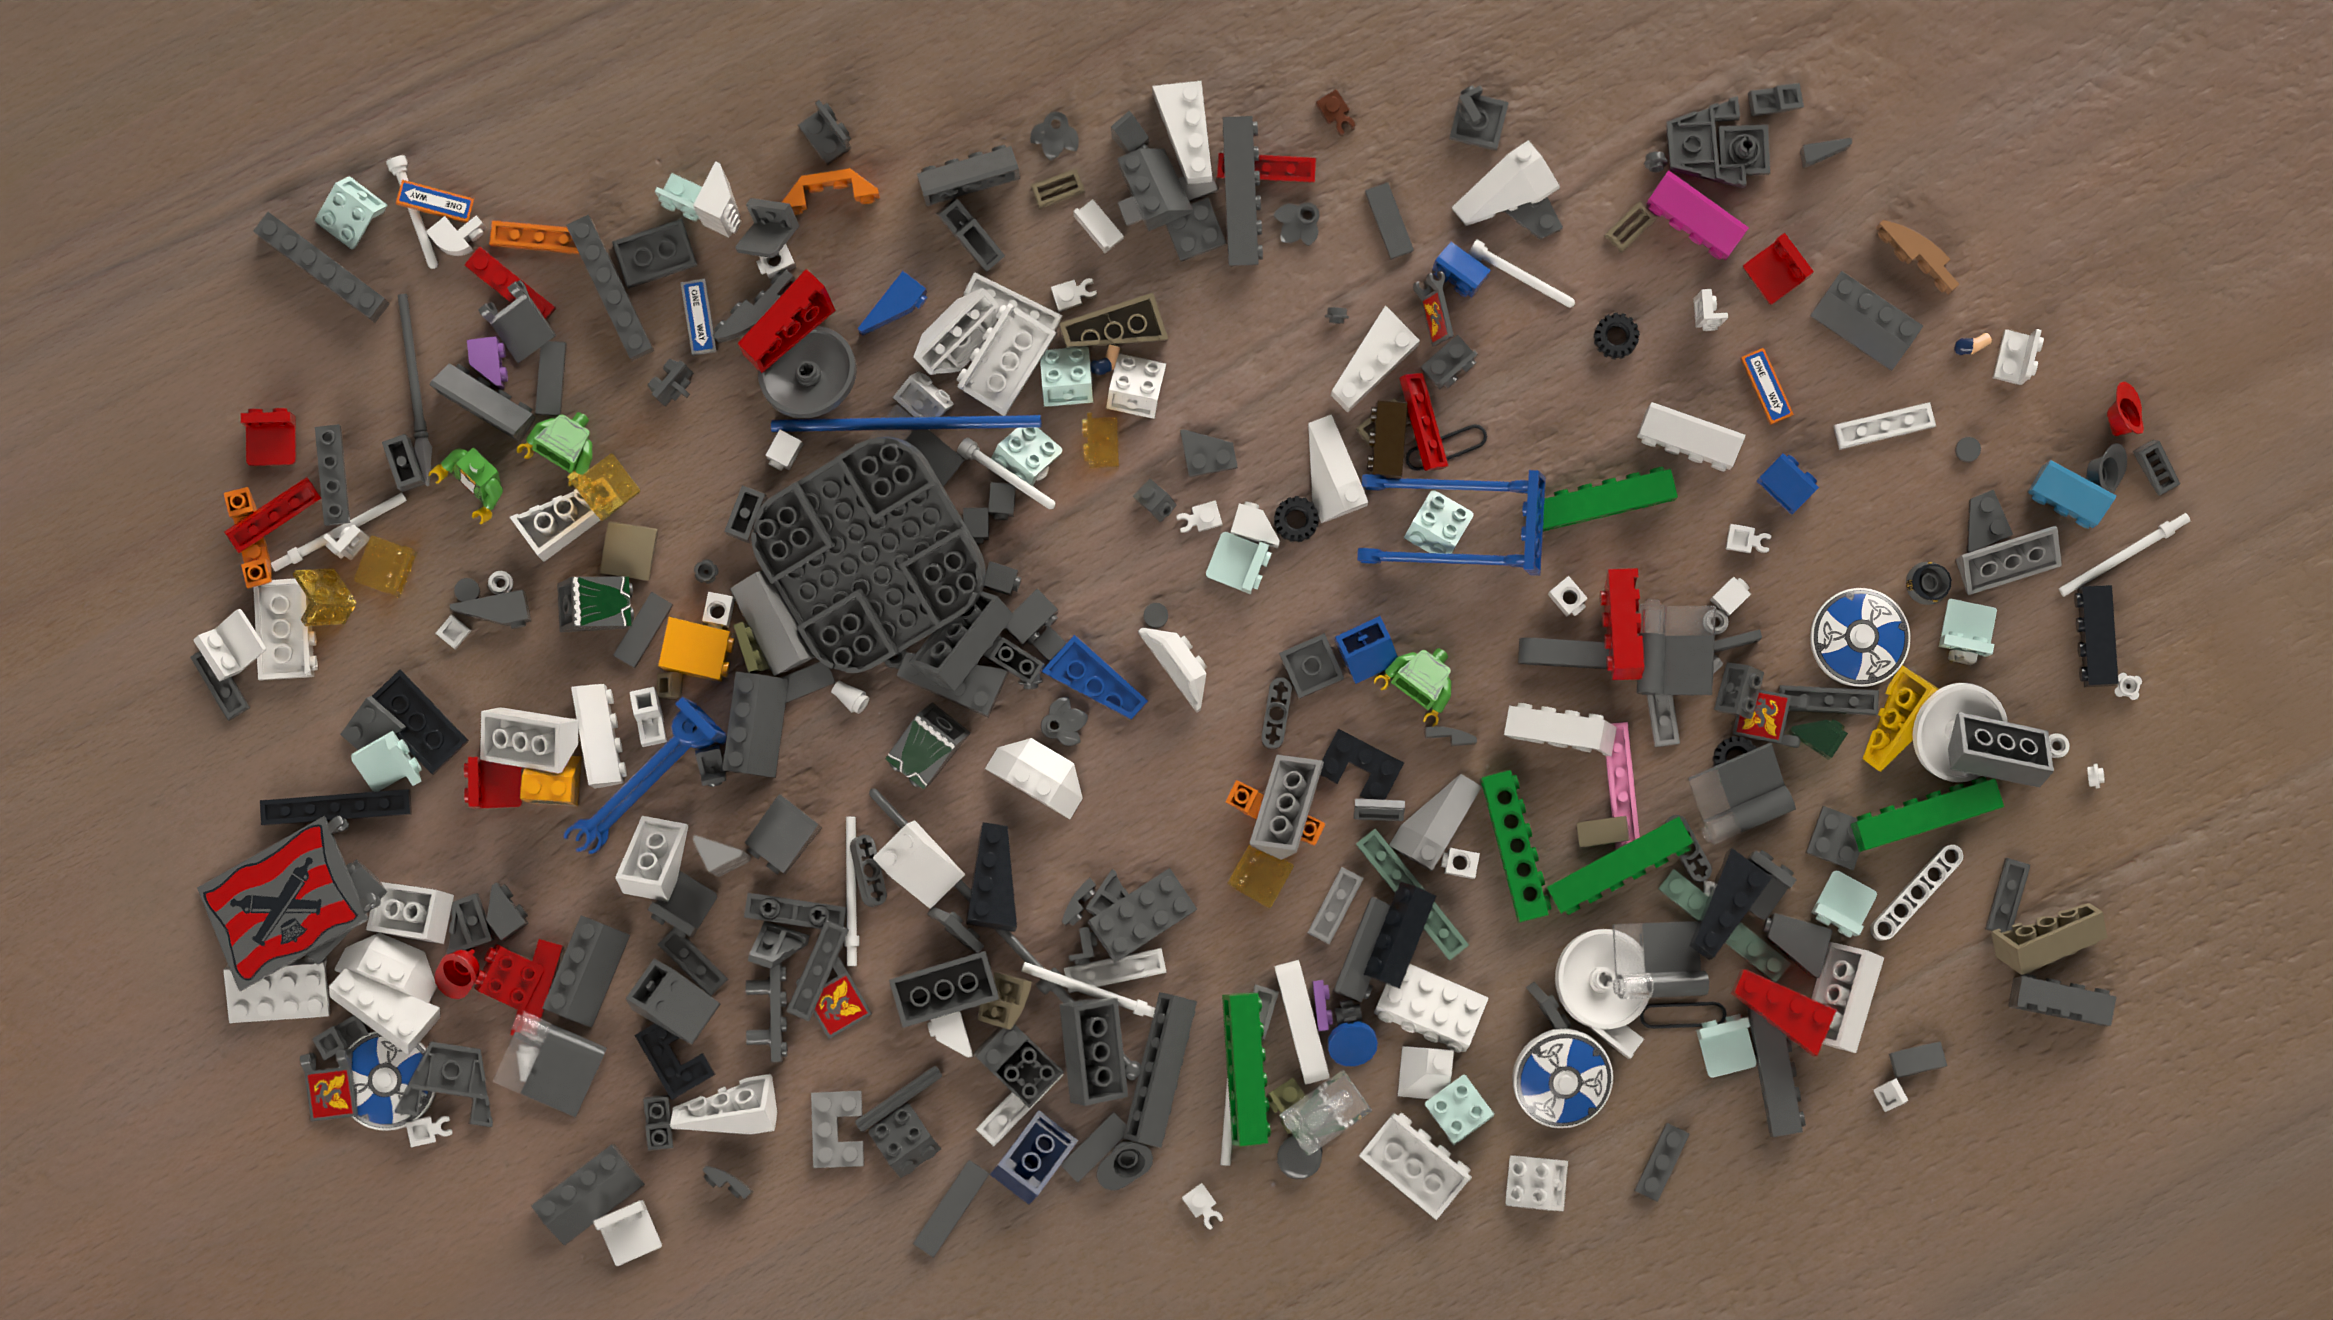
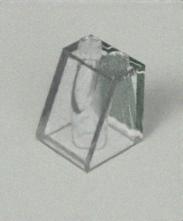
(1325, 1112)

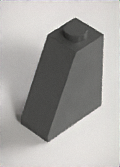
(1799, 941)

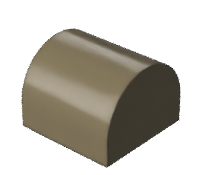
(669, 685)

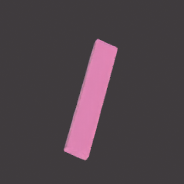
(1622, 782)

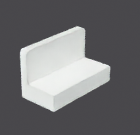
(1098, 226)
(1621, 1039)

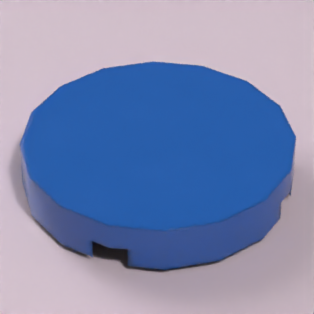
(1352, 1044)

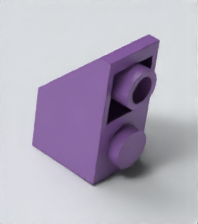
(486, 358)

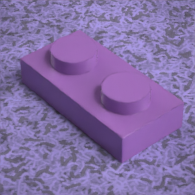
(1323, 1016)

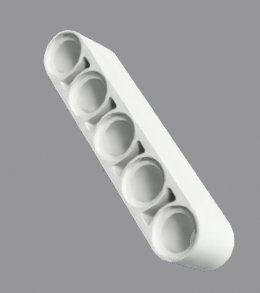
(1925, 884)
(1301, 1022)

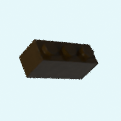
(1387, 439)

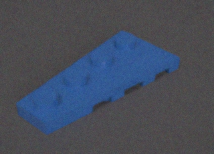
(1088, 674)

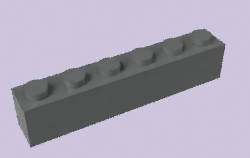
(1240, 191)
(321, 267)
(610, 287)
(1160, 1069)
(1776, 1077)

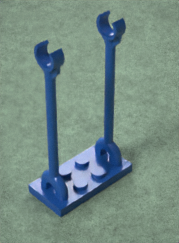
(1531, 533)
(683, 731)

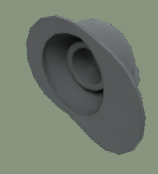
(2108, 469)
(1124, 1165)

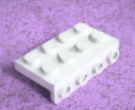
(1005, 359)
(279, 627)
(289, 993)
(1433, 1008)
(1416, 1165)

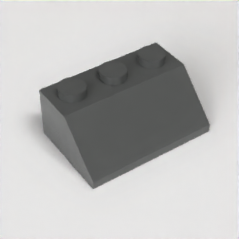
(1154, 187)

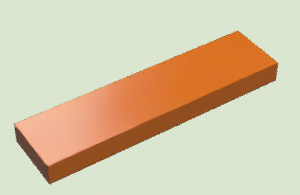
(532, 237)

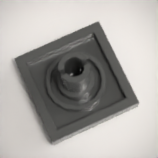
(1745, 146)

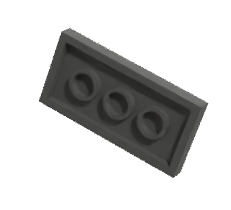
(1142, 915)

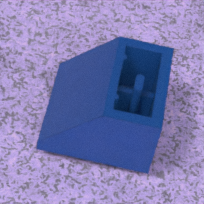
(1461, 270)
(1788, 483)
(1366, 649)

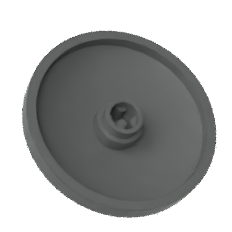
(811, 375)

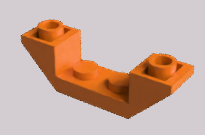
(839, 179)
(256, 557)
(1249, 802)

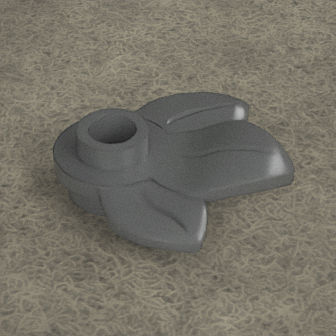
(1055, 139)
(1295, 225)
(1067, 722)

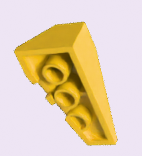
(1895, 728)

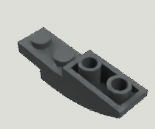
(746, 315)
(1014, 660)

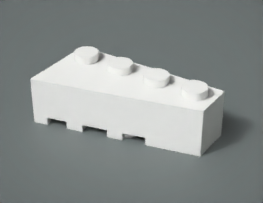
(1185, 121)
(1376, 357)
(555, 523)
(1560, 729)
(384, 1009)

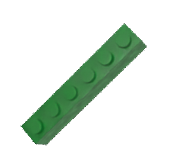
(1609, 498)
(1926, 815)
(1619, 865)
(1245, 1069)

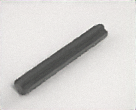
(898, 1098)

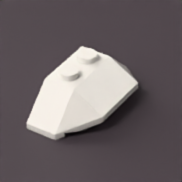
(957, 333)
(1178, 662)
(1039, 774)
(390, 964)

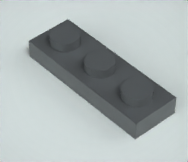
(1661, 1162)

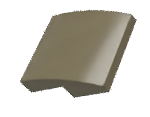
(628, 550)
(1012, 999)

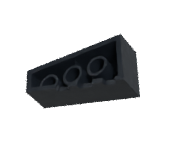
(992, 883)
(1732, 896)

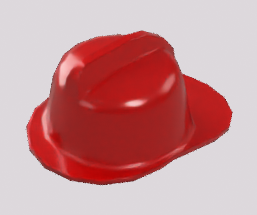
(2126, 411)
(457, 973)

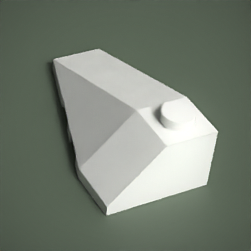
(1514, 181)
(1333, 476)
(741, 1109)

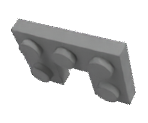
(825, 1114)

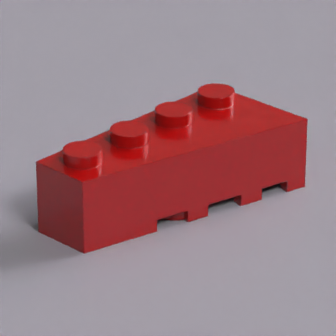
(787, 321)
(1622, 624)
(1790, 1012)

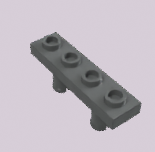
(332, 475)
(792, 911)
(778, 1000)

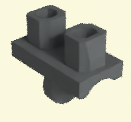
(673, 384)

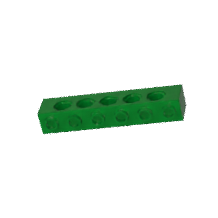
(1509, 783)

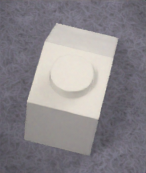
(1253, 525)
(951, 1032)

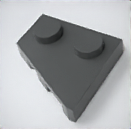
(1207, 454)
(1986, 522)
(370, 724)
(954, 926)
(1549, 1007)

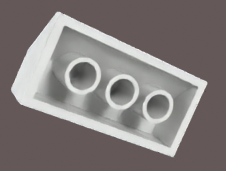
(717, 204)
(1690, 436)
(598, 735)
(527, 739)
(1847, 986)

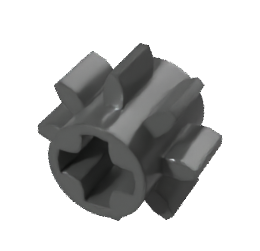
(1348, 1013)

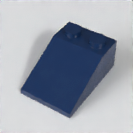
(1034, 1157)

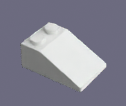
(653, 859)
(919, 864)
(412, 913)

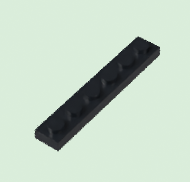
(330, 806)

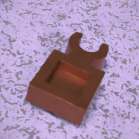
(1334, 109)

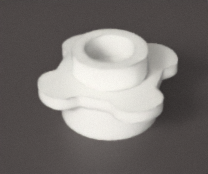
(2133, 681)

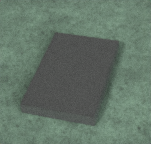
(654, 253)

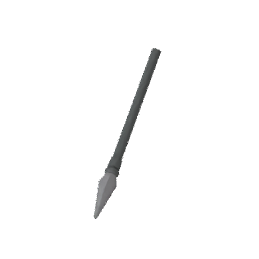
(422, 446)

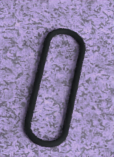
(1447, 436)
(1679, 1005)

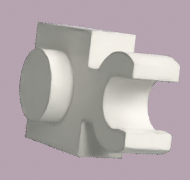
(1068, 294)
(1204, 516)
(1743, 539)
(423, 1130)
(1200, 1203)

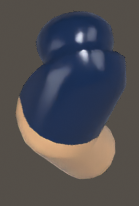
(1972, 345)
(1107, 363)

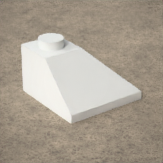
(1424, 1072)

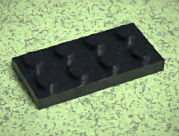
(427, 731)

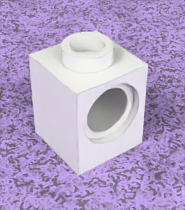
(786, 263)
(783, 450)
(1568, 585)
(1731, 595)
(714, 600)
(1471, 863)

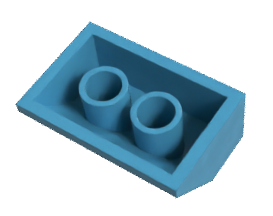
(2071, 494)

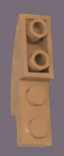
(1911, 246)

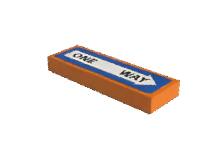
(434, 201)
(1766, 386)

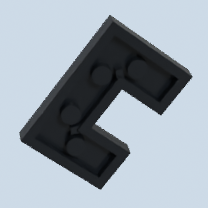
(1380, 765)
(675, 1077)

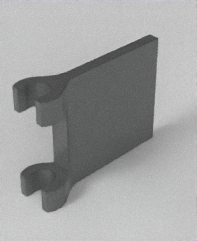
(519, 324)

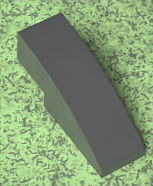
(970, 234)

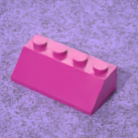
(1696, 216)

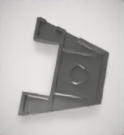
(1694, 144)
(453, 1072)

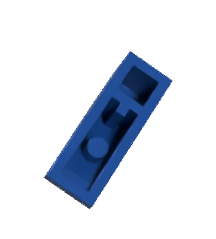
(898, 301)

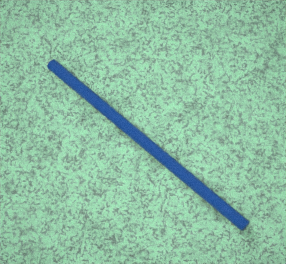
(906, 423)

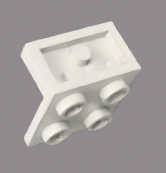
(2017, 356)
(1135, 386)
(230, 646)
(1536, 1183)
(629, 1233)

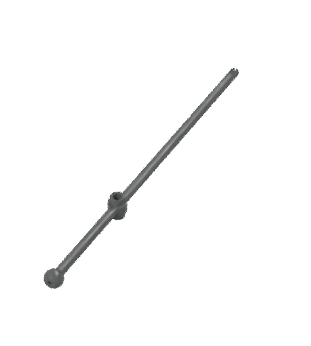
(1132, 1068)

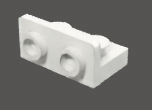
(1704, 306)
(922, 397)
(349, 544)

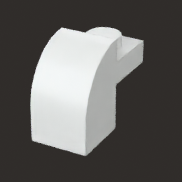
(454, 241)
(648, 716)

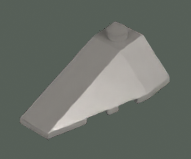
(1431, 828)

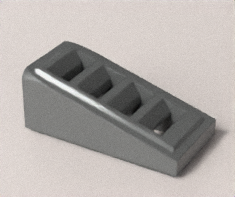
(1820, 151)
(2144, 462)

